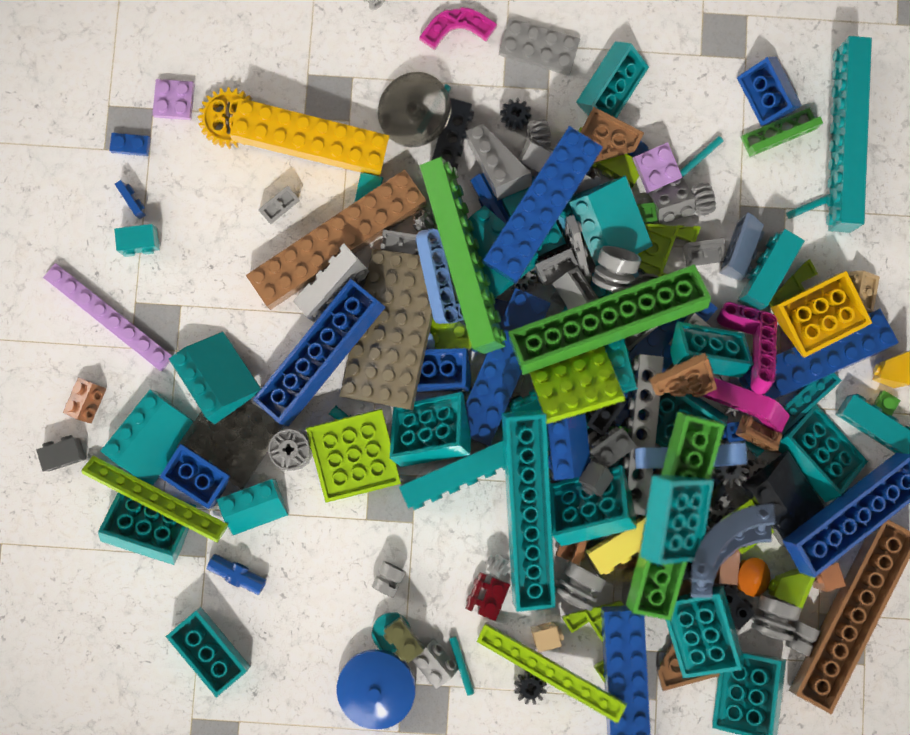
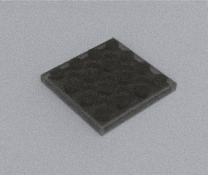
(235, 442)

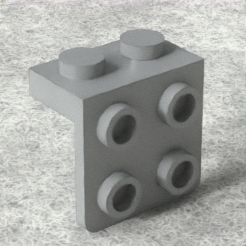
(673, 201)

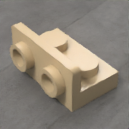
(866, 287)

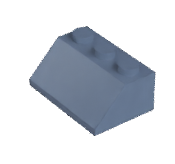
(742, 247)

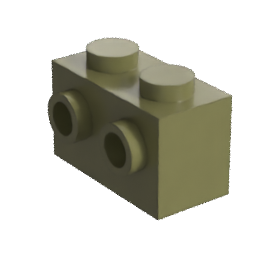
(404, 640)

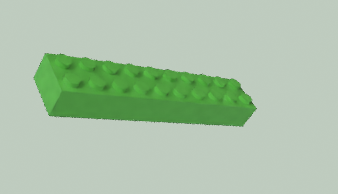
(462, 256)
(609, 319)
(692, 455)

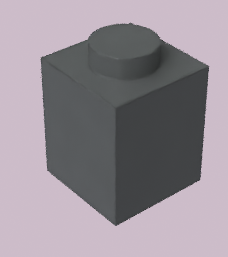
(595, 478)

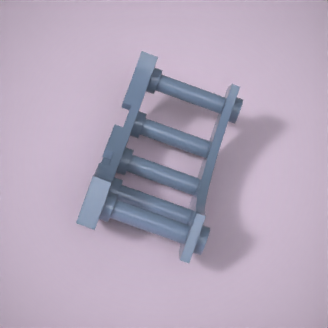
(737, 530)

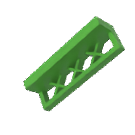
(781, 135)

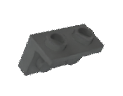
(612, 448)

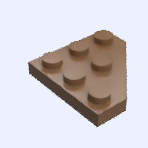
(612, 134)
(686, 378)
(670, 673)

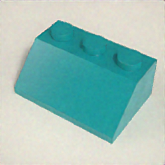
(252, 506)

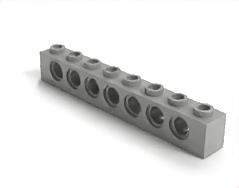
(648, 425)

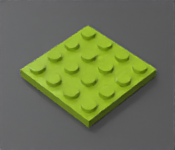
(577, 385)
(353, 455)

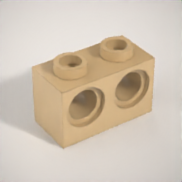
(547, 636)

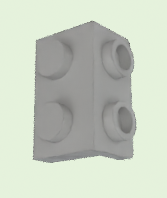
(436, 664)

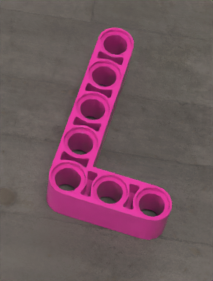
(764, 331)
(764, 408)

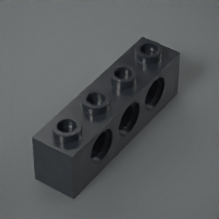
(462, 111)

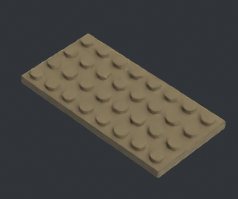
(390, 354)

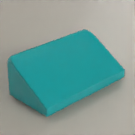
(367, 184)

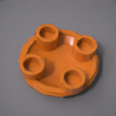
(753, 577)

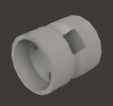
(388, 579)
(803, 638)

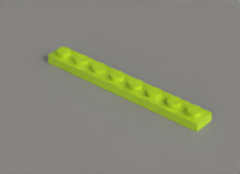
(155, 499)
(552, 673)

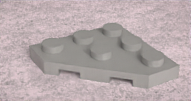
(574, 241)

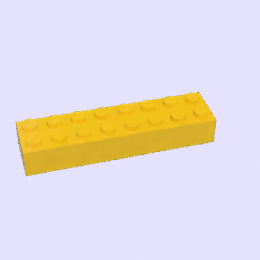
(309, 137)

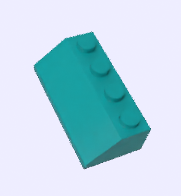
(614, 80)
(725, 349)

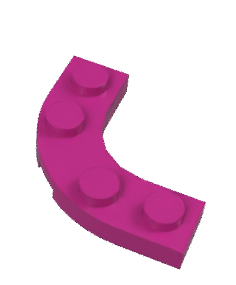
(457, 19)

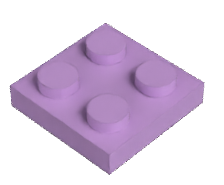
(173, 99)
(657, 167)

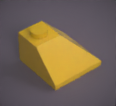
(893, 371)

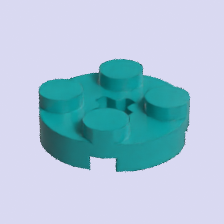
(378, 630)

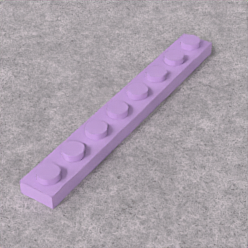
(108, 317)

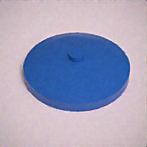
(376, 689)

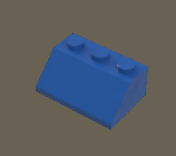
(769, 90)
(445, 371)
(568, 447)
(195, 477)

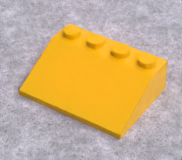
(822, 314)

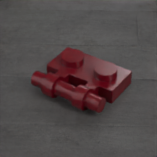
(493, 598)

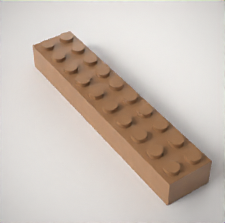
(354, 226)
(853, 616)

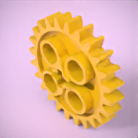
(211, 118)

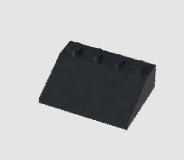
(789, 491)

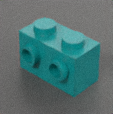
(137, 240)

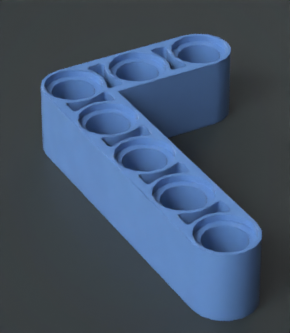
(437, 278)
(726, 456)

